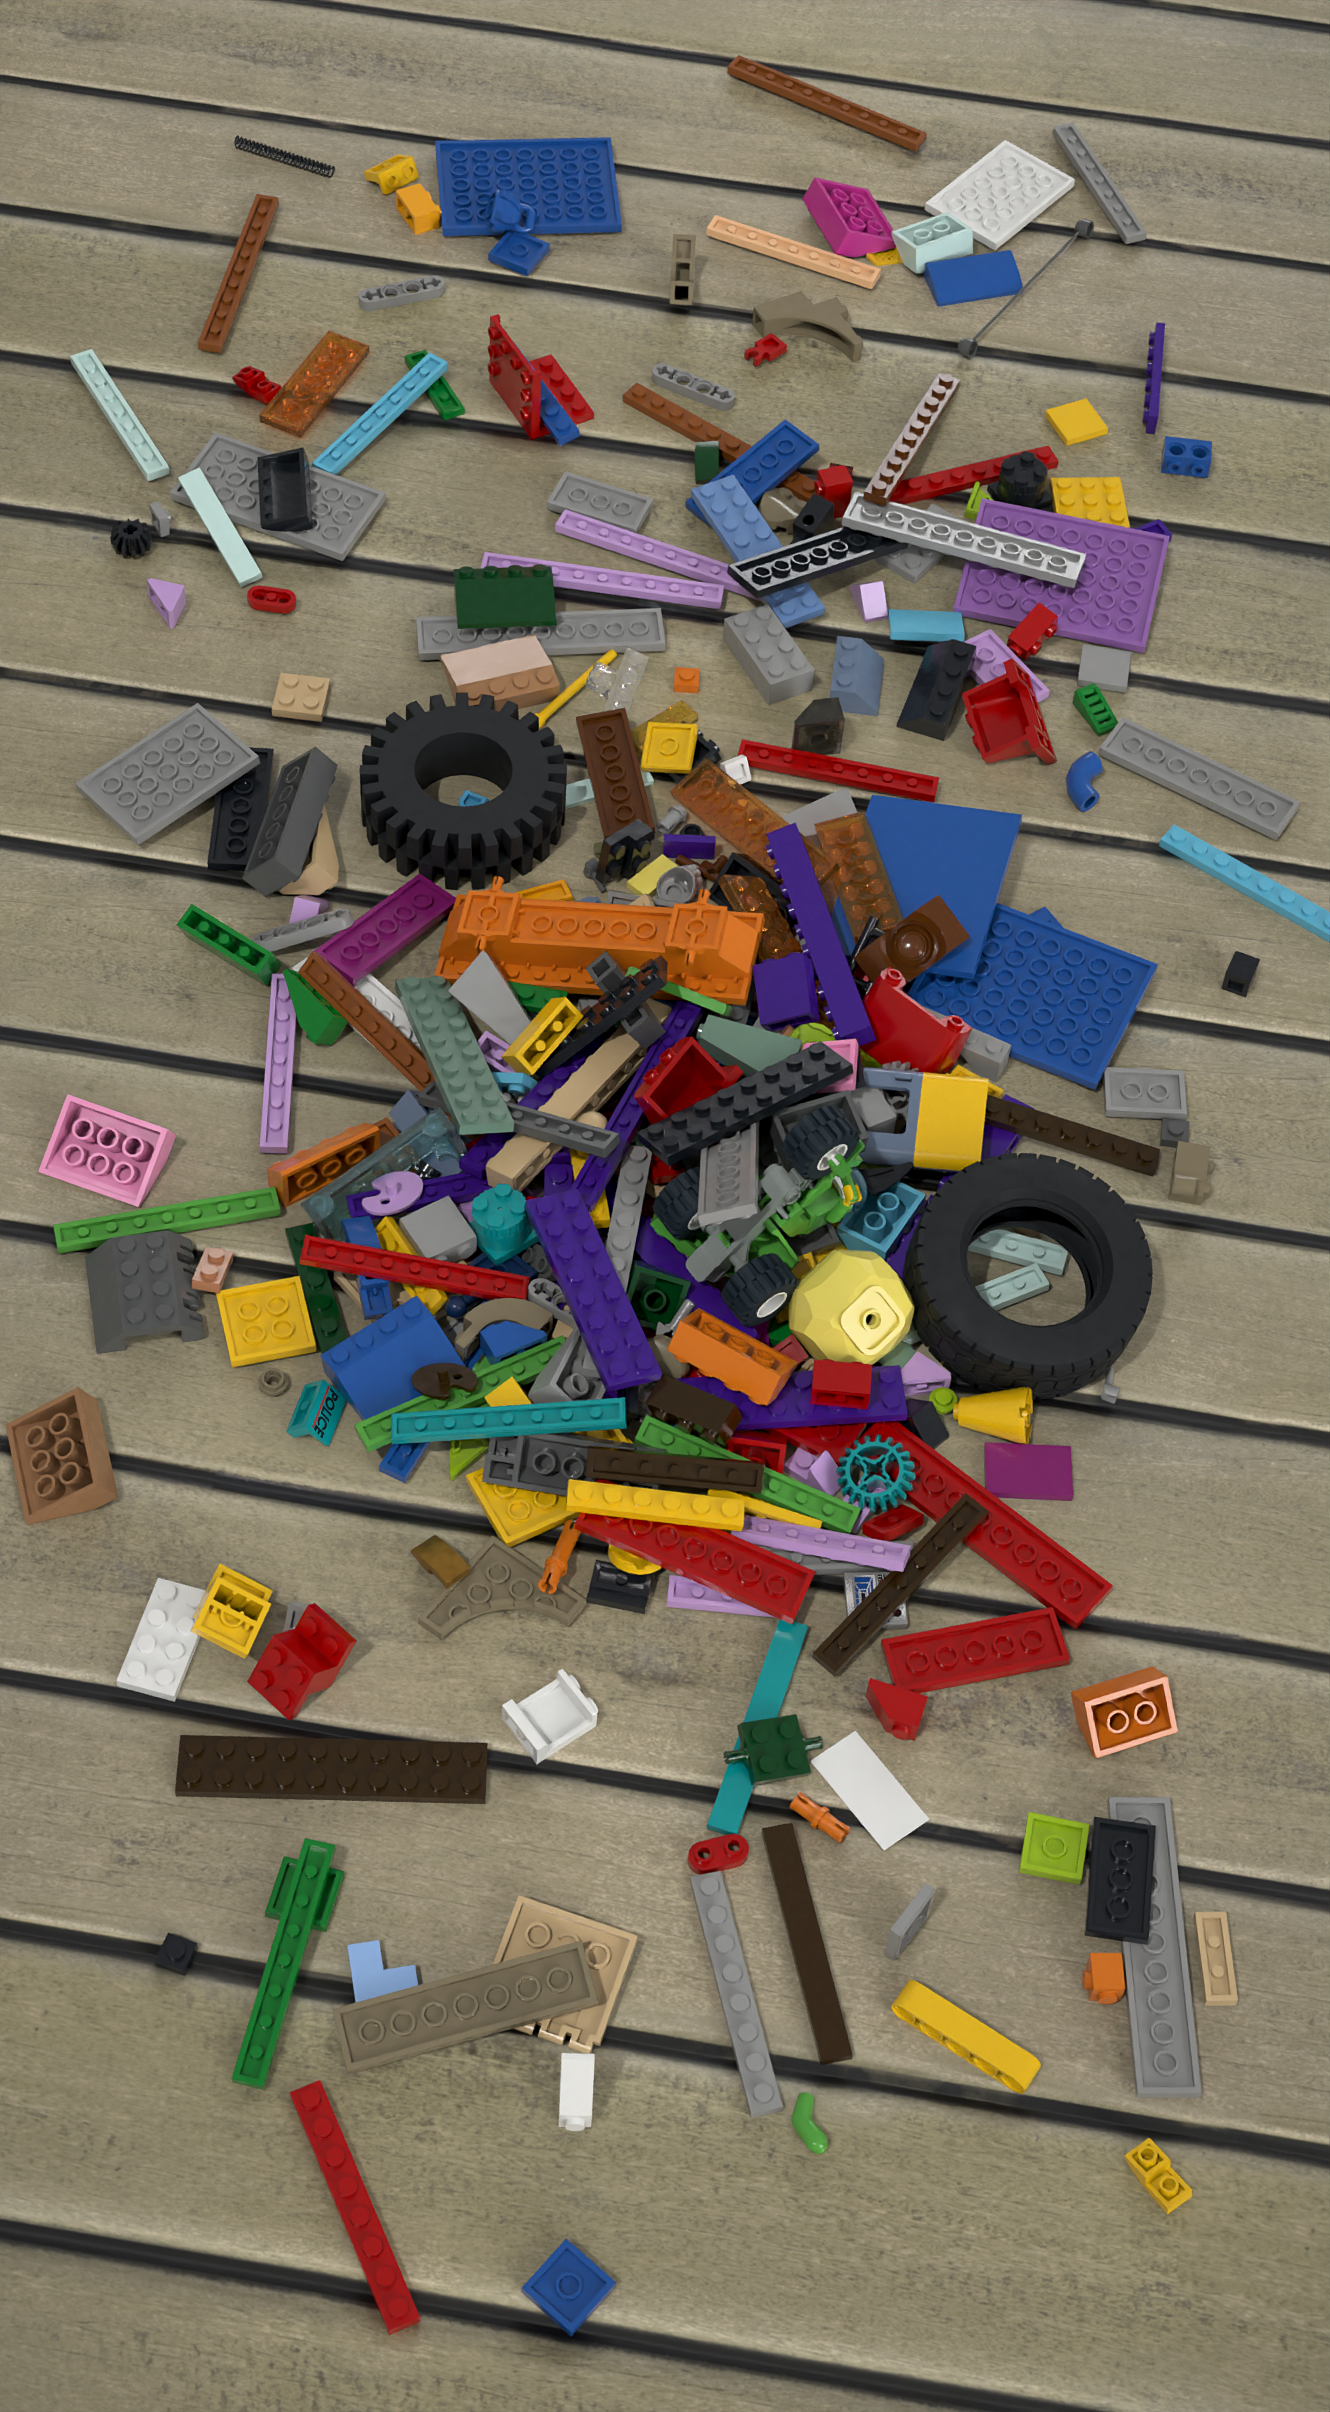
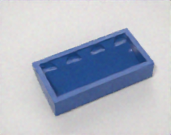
(973, 278)

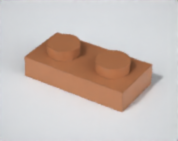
(212, 1269)

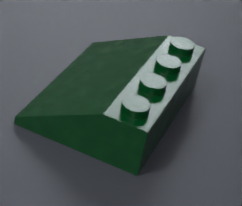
(504, 597)

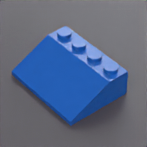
(378, 1362)

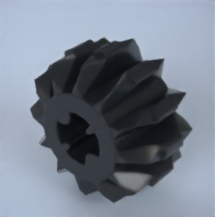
(131, 538)

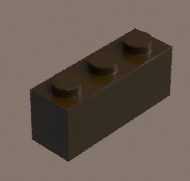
(693, 1410)

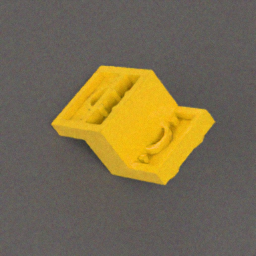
(231, 1611)

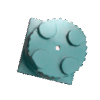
(502, 1223)

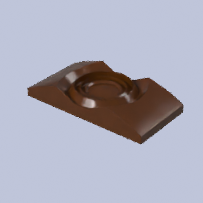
(914, 942)

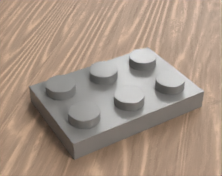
(1144, 1093)

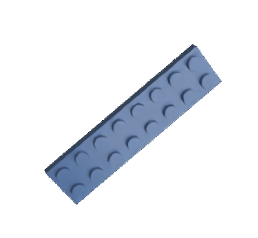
(748, 535)

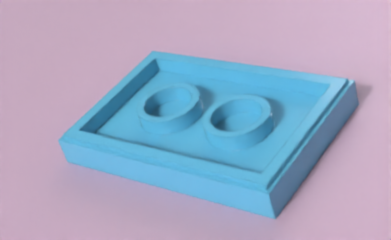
(925, 625)

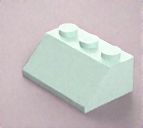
(933, 240)

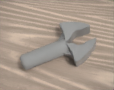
(684, 1311)

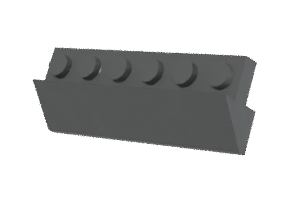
(548, 1461)

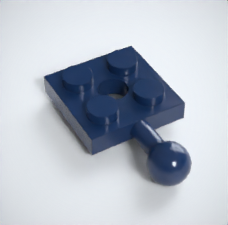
(457, 1306)

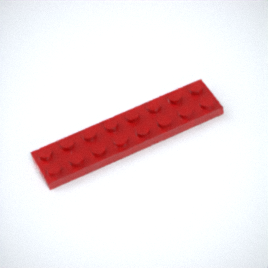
(710, 1559)

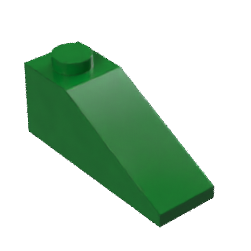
(313, 1011)

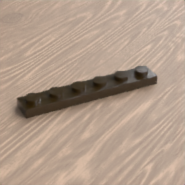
(674, 1469)

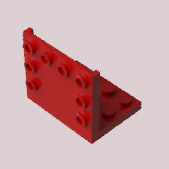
(521, 385)

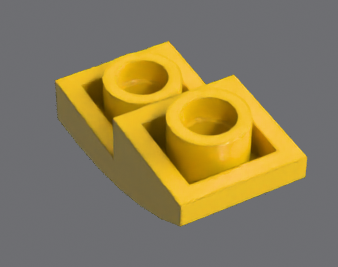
(1157, 2176)

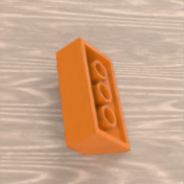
(322, 1164)
(731, 1356)

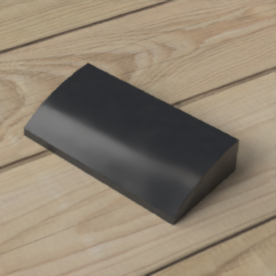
(285, 491)

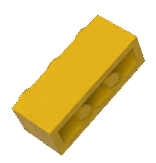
(542, 1036)

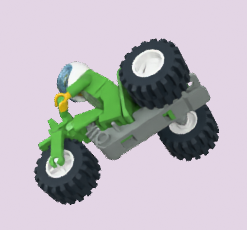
(752, 1250)

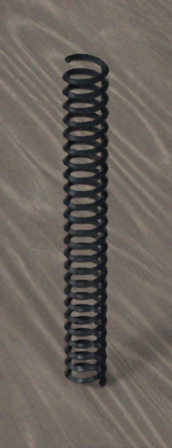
(284, 155)

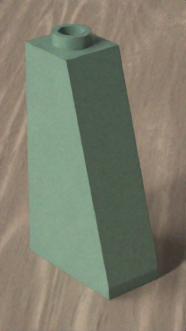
(744, 1045)

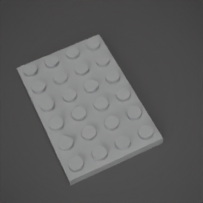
(167, 773)

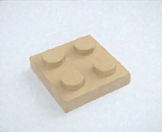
(301, 697)

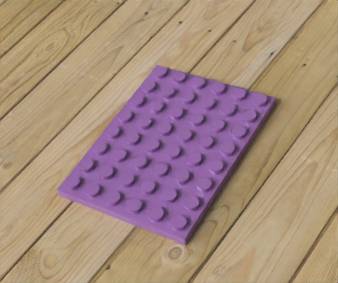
(1111, 596)

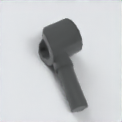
(590, 872)

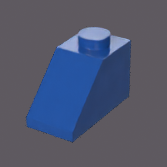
(508, 1339)

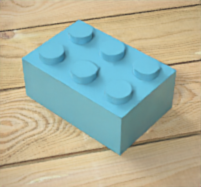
(882, 1220)

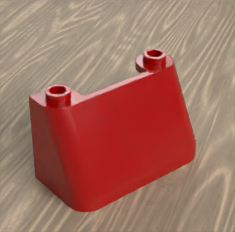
(910, 1031)

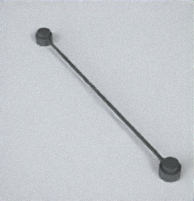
(968, 346)

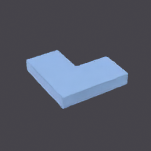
(368, 1974)

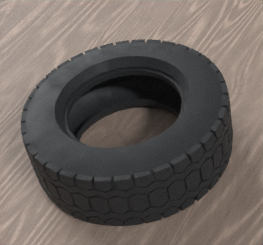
(1074, 1213)

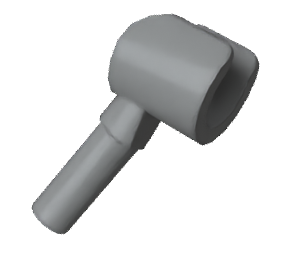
(1109, 1391)

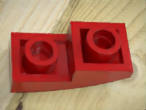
(255, 384)

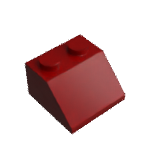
(760, 1448)

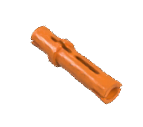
(556, 1564)

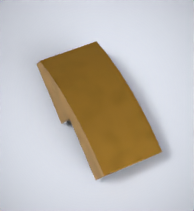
(441, 1560)

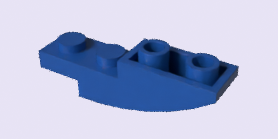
(372, 1291)

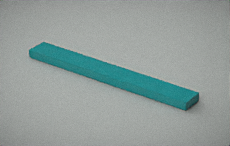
(508, 1420)
(764, 1704)

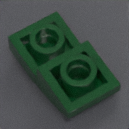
(706, 461)

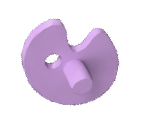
(399, 1188)

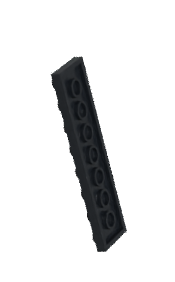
(810, 560)
(744, 1103)

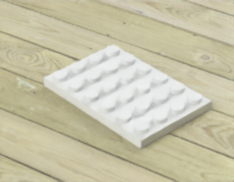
(1001, 193)

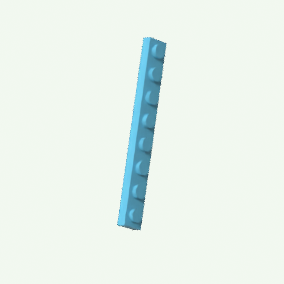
(381, 414)
(1247, 881)

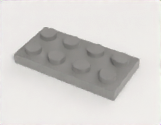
(600, 502)
(914, 561)

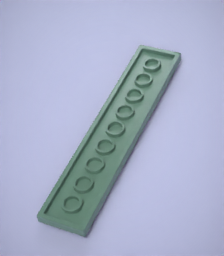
(454, 1056)

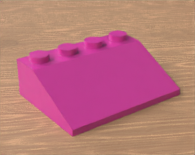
(848, 218)

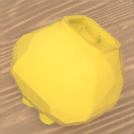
(851, 1308)

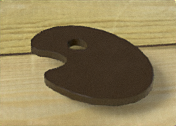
(438, 1379)

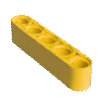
(966, 2036)

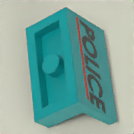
(317, 1412)

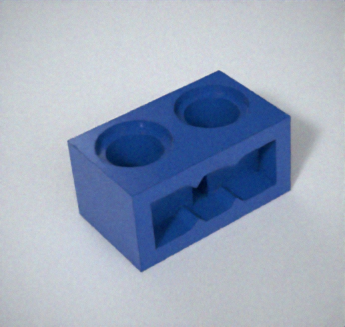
(1186, 457)

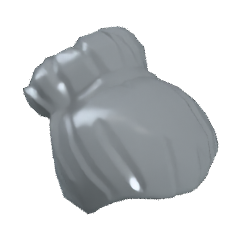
(680, 883)

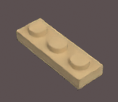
(1215, 1958)

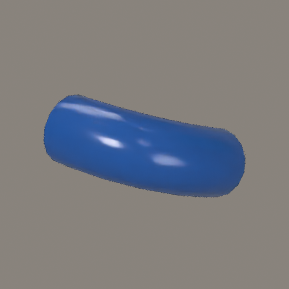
(1079, 781)

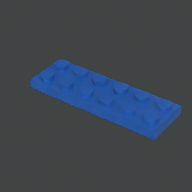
(767, 463)

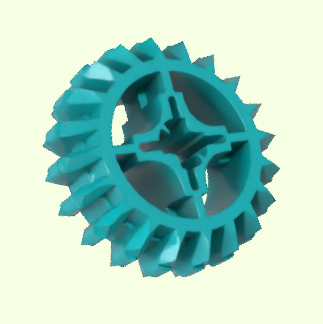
(883, 1464)

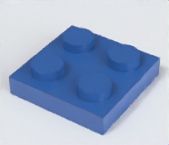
(519, 252)
(568, 2287)

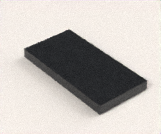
(1120, 1880)

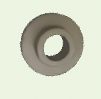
(273, 1375)

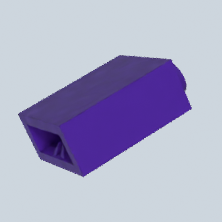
(786, 992)

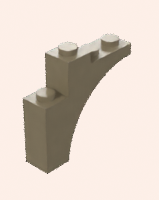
(799, 317)

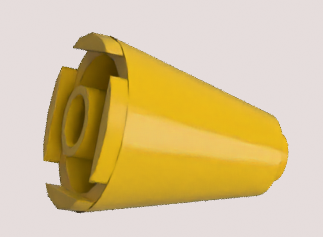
(998, 1414)

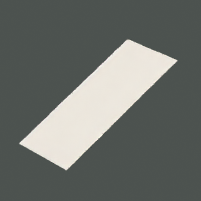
(869, 1790)

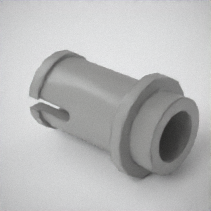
(675, 815)

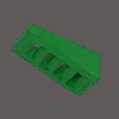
(1091, 695)

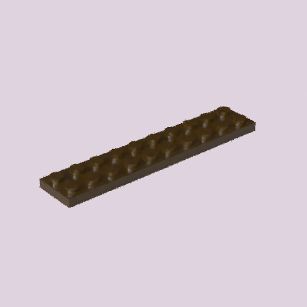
(331, 1769)

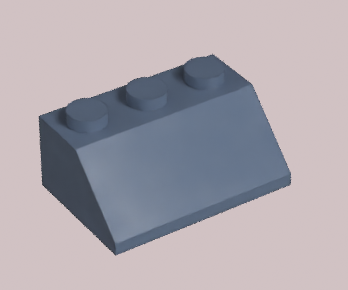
(857, 676)

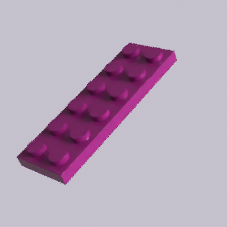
(387, 928)

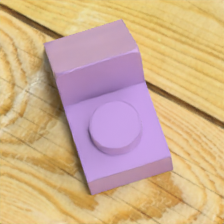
(814, 1471)

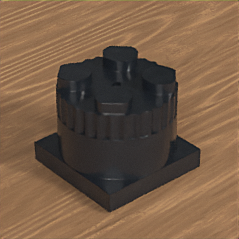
(1022, 482)

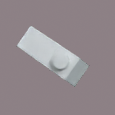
(576, 2091)

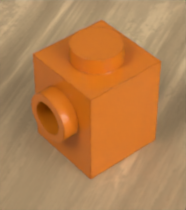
(1104, 1977)

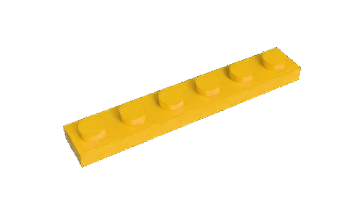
(655, 1505)

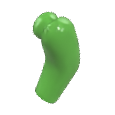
(805, 2126)

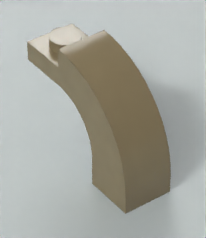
(682, 269)
(495, 1312)

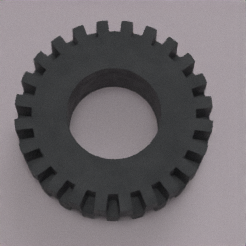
(469, 743)

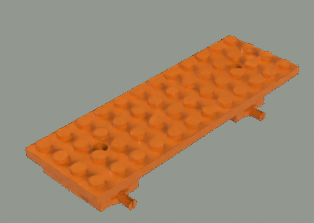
(557, 940)

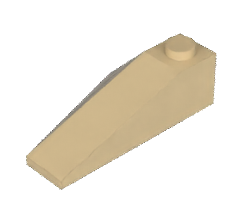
(321, 865)

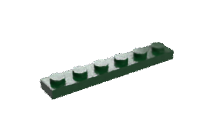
(317, 1292)

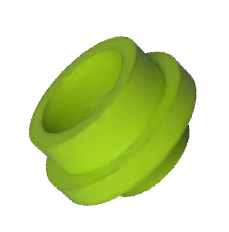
(943, 1400)

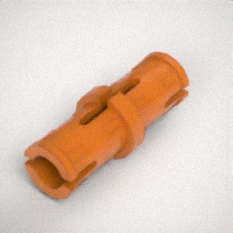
(820, 1818)

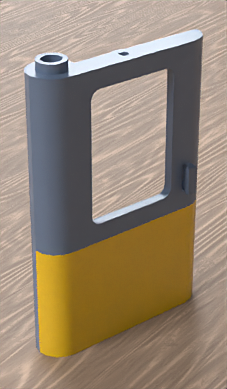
(941, 1124)

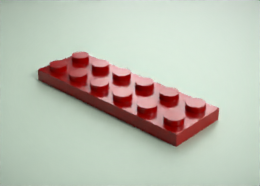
(975, 1651)

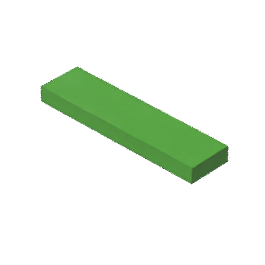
(691, 996)

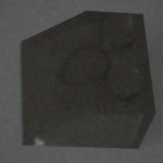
(820, 727)

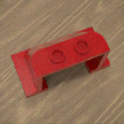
(1007, 717)
(682, 1079)

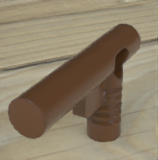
(706, 867)

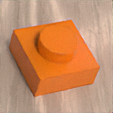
(686, 680)

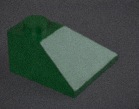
(655, 1293)

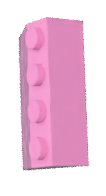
(106, 1151)

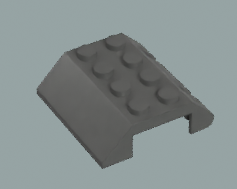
(143, 1289)

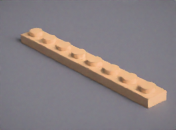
(793, 252)

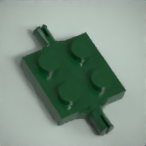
(773, 1749)

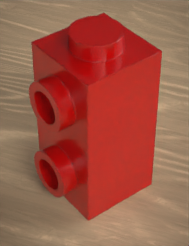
(1032, 631)

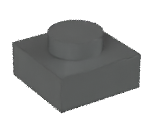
(1173, 1131)

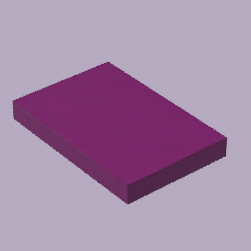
(1028, 1471)

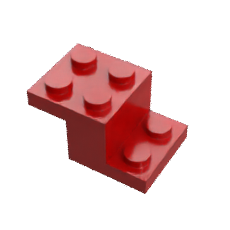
(301, 1661)

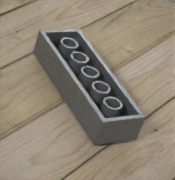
(290, 822)

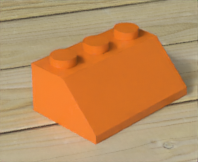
(1125, 1711)

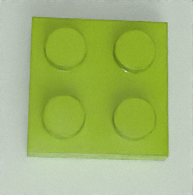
(1054, 1848)

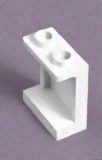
(551, 1717)

